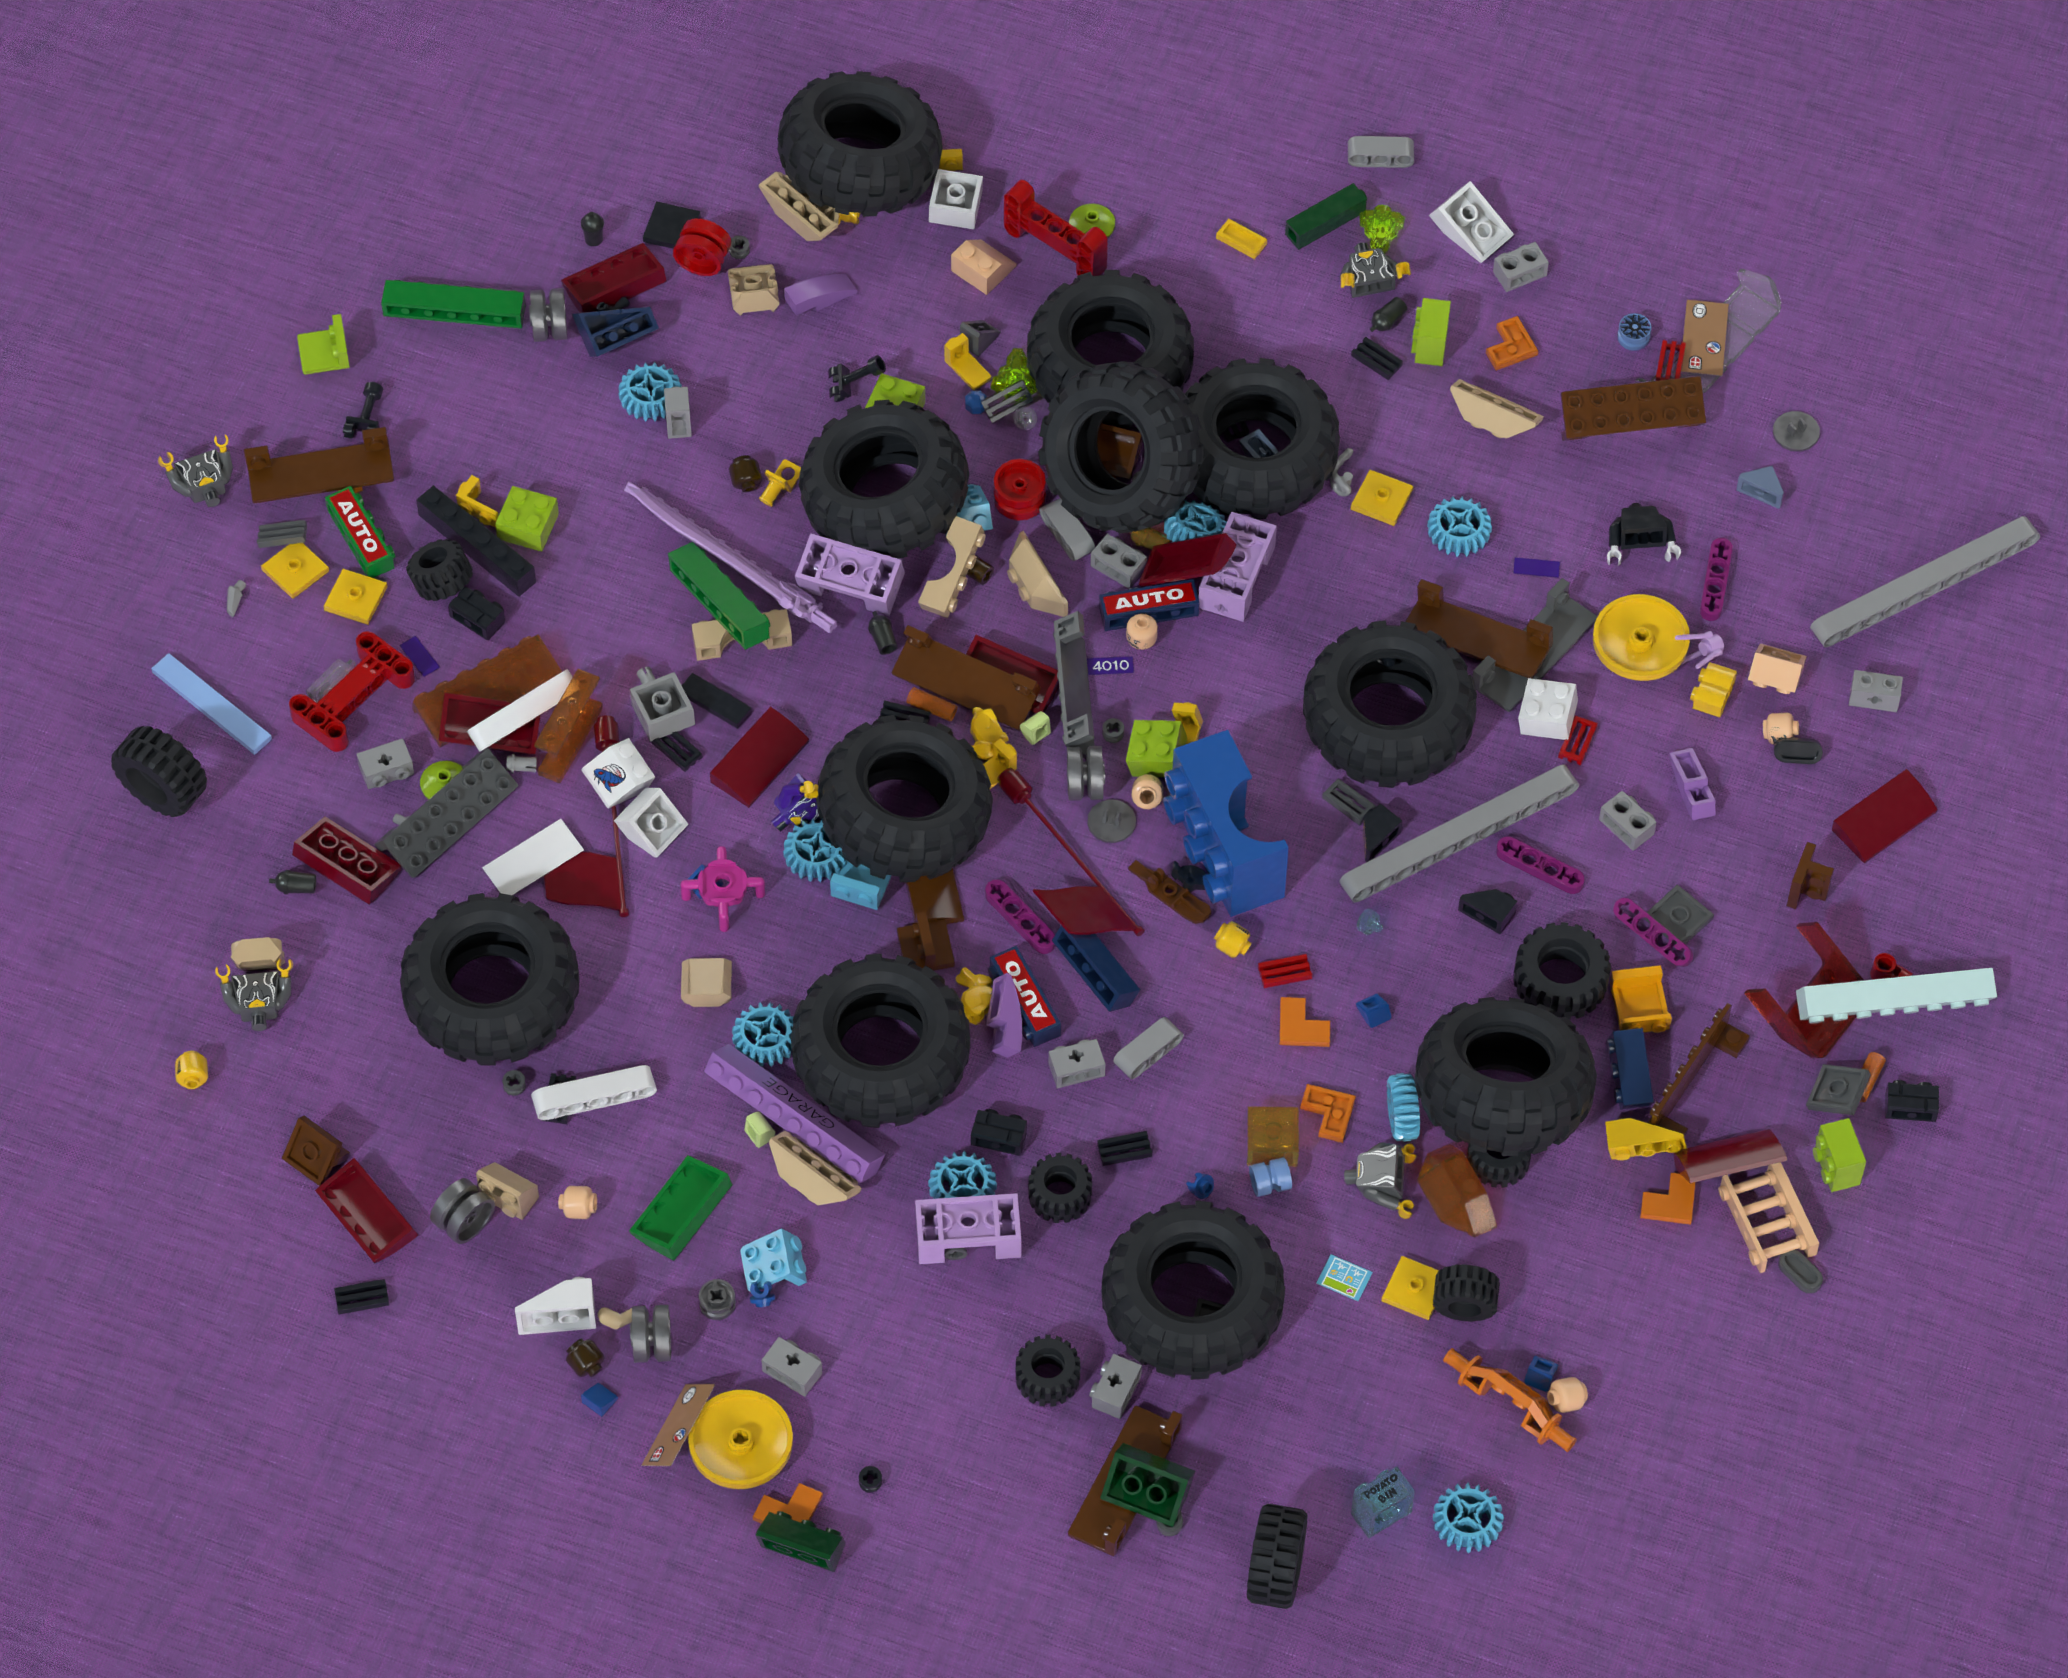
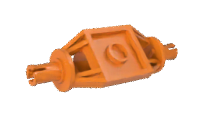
(1522, 1395)

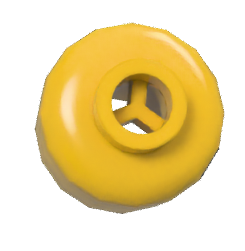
(1232, 939)
(191, 1069)

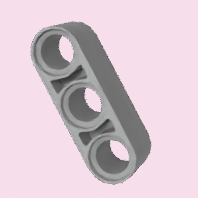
(1380, 151)
(1067, 530)
(1148, 1048)

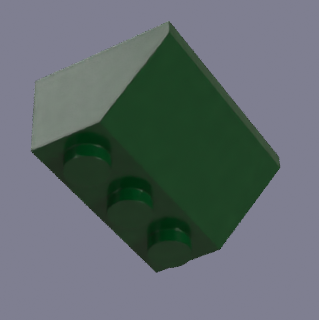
(1147, 1484)
(801, 1540)

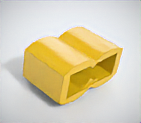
(1714, 689)

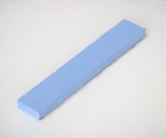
(211, 704)

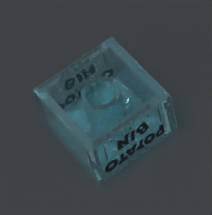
(1382, 1501)

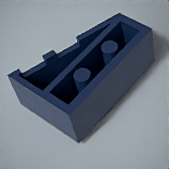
(613, 328)
(1630, 1068)

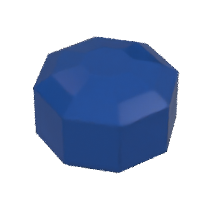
(973, 402)

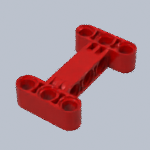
(1025, 214)
(351, 691)

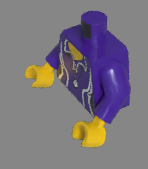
(796, 803)

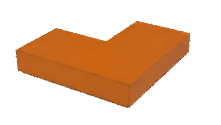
(1516, 345)
(1297, 1030)
(1334, 1106)
(1675, 1206)
(801, 1505)

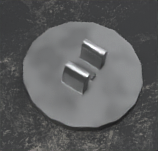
(1796, 431)
(1111, 821)

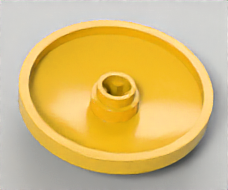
(1638, 637)
(741, 1439)

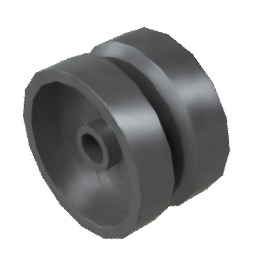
(547, 315)
(1085, 773)
(462, 1211)
(653, 1333)

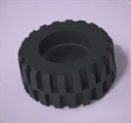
(159, 771)
(1568, 944)
(1277, 1556)

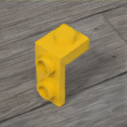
(951, 160)
(963, 363)
(466, 500)
(1190, 718)
(1003, 758)

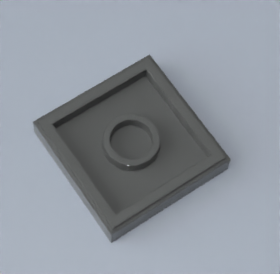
(1680, 914)
(1838, 1089)

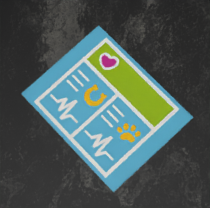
(1344, 1277)

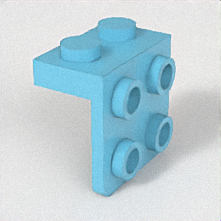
(976, 508)
(858, 886)
(774, 1259)

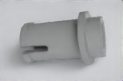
(517, 763)

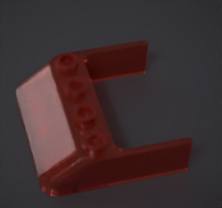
(1810, 1038)

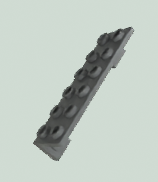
(1569, 624)
(1073, 682)
(448, 813)

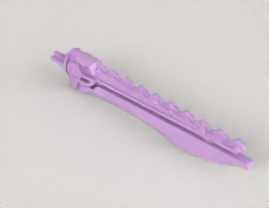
(787, 594)

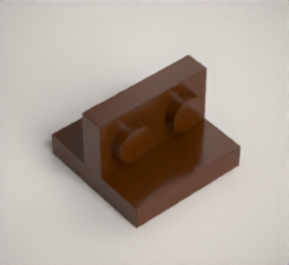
(1810, 878)
(926, 943)
(313, 1151)

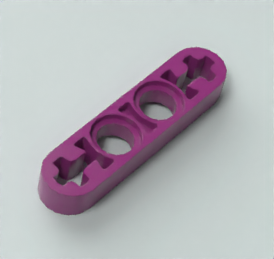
(1717, 579)
(1537, 868)
(1017, 918)
(1652, 933)

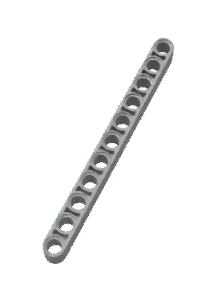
(1925, 581)
(1459, 833)

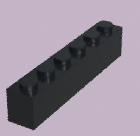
(476, 541)

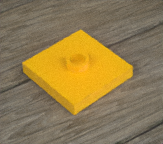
(1381, 497)
(295, 568)
(355, 596)
(1412, 1288)

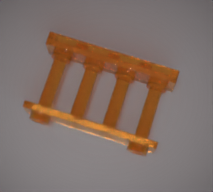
(568, 726)

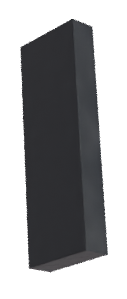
(716, 701)

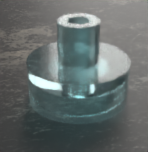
(1369, 922)

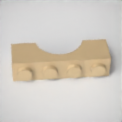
(941, 594)
(712, 637)

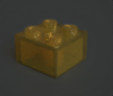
(1272, 1134)

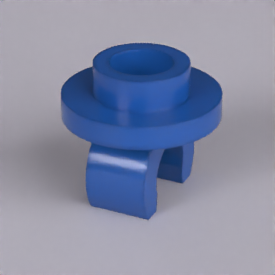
(1202, 1186)
(760, 1298)

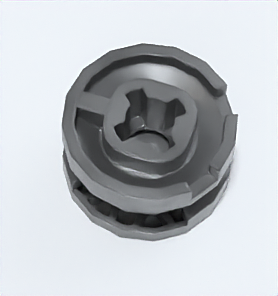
(717, 1299)

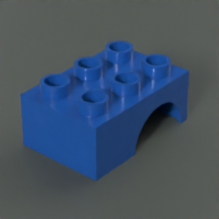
(1210, 800)

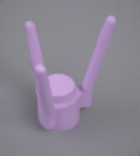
(1710, 646)

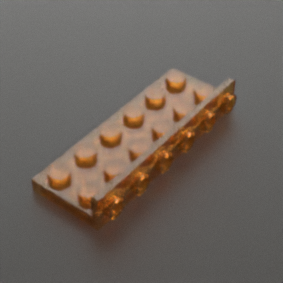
(500, 678)

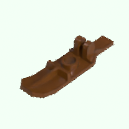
(1180, 900)

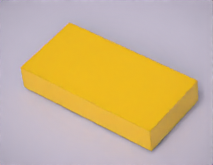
(1241, 238)

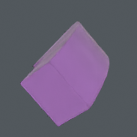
(818, 292)
(1692, 784)
(1005, 1017)

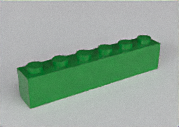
(453, 304)
(719, 595)

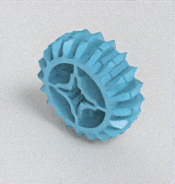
(635, 394)
(1458, 517)
(1194, 522)
(804, 842)
(761, 1022)
(1403, 1107)
(962, 1171)
(1456, 1530)

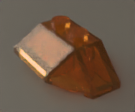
(1456, 1191)

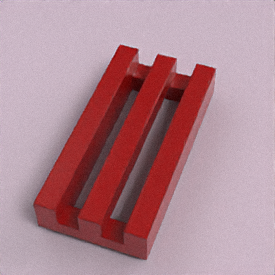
(1672, 347)
(1571, 756)
(1283, 967)

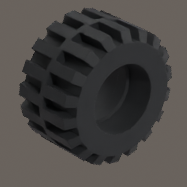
(439, 569)
(1064, 1170)
(1499, 1170)
(1466, 1293)
(1047, 1389)

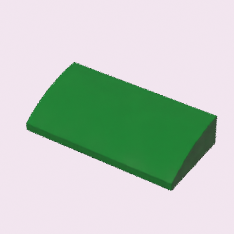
(681, 1207)

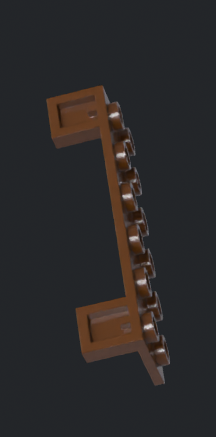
(1632, 408)
(320, 470)
(1479, 635)
(965, 679)
(1720, 1036)
(1104, 1523)

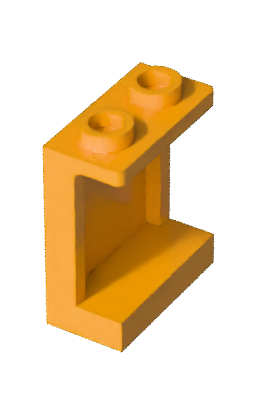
(1640, 999)

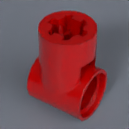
(1887, 961)

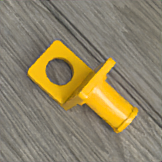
(777, 483)

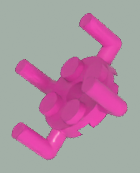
(722, 896)

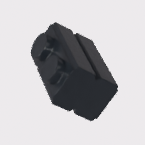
(477, 613)
(1911, 1101)
(999, 1132)

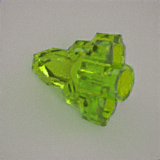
(1381, 226)
(1013, 371)

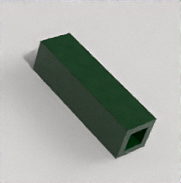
(1326, 216)

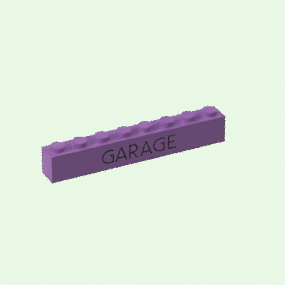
(794, 1113)

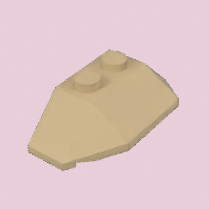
(796, 210)
(1491, 411)
(1034, 579)
(810, 1171)

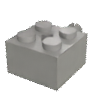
(661, 704)

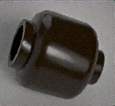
(745, 473)
(585, 1358)

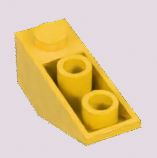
(1636, 1138)

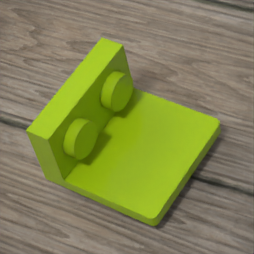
(324, 349)

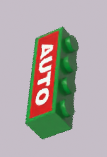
(359, 532)

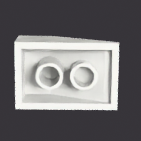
(1471, 223)
(559, 1309)

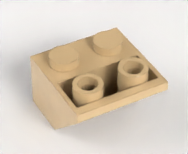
(507, 1189)

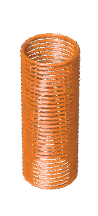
(927, 702)
(1873, 1065)

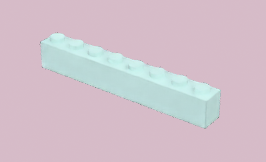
(1895, 994)

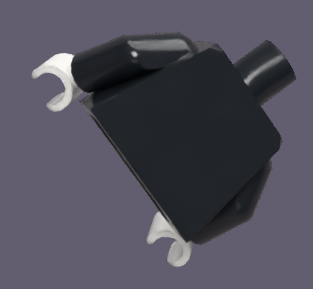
(1641, 528)

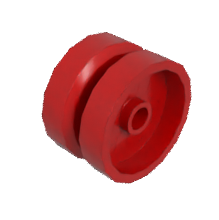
(702, 247)
(1019, 489)

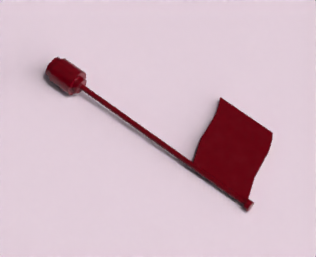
(589, 876)
(1077, 908)

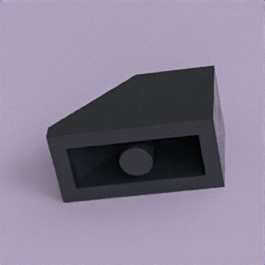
(1379, 830)
(1489, 908)

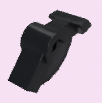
(1189, 876)

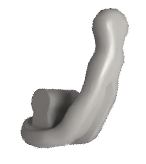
(1342, 484)

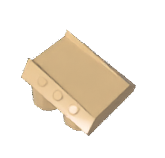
(753, 288)
(257, 953)
(706, 982)

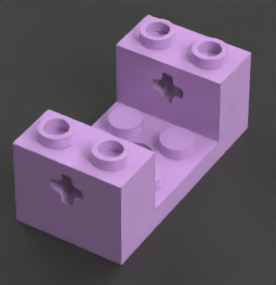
(874, 578)
(1231, 588)
(941, 1226)

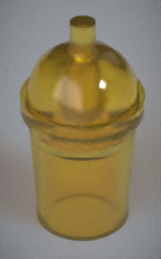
(1149, 537)

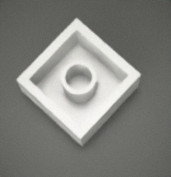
(955, 199)
(1548, 709)

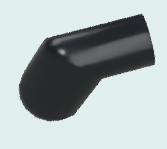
(622, 303)

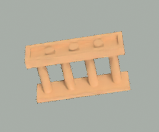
(1784, 1197)

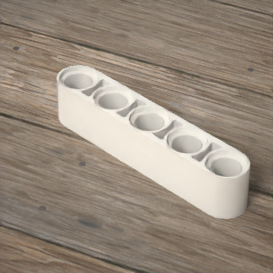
(520, 711)
(594, 1092)

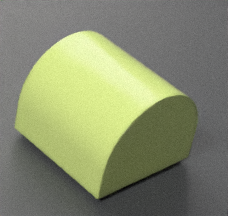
(1036, 727)
(758, 1129)

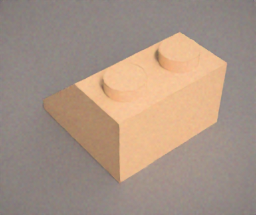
(980, 265)
(1776, 668)

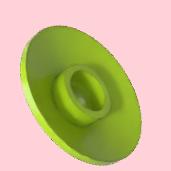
(1102, 218)
(430, 778)

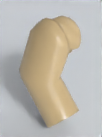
(613, 1319)

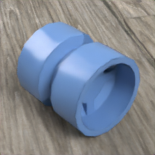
(1271, 1176)

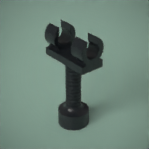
(843, 376)
(372, 392)

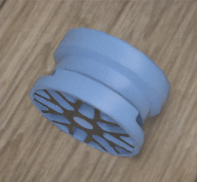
(1634, 332)

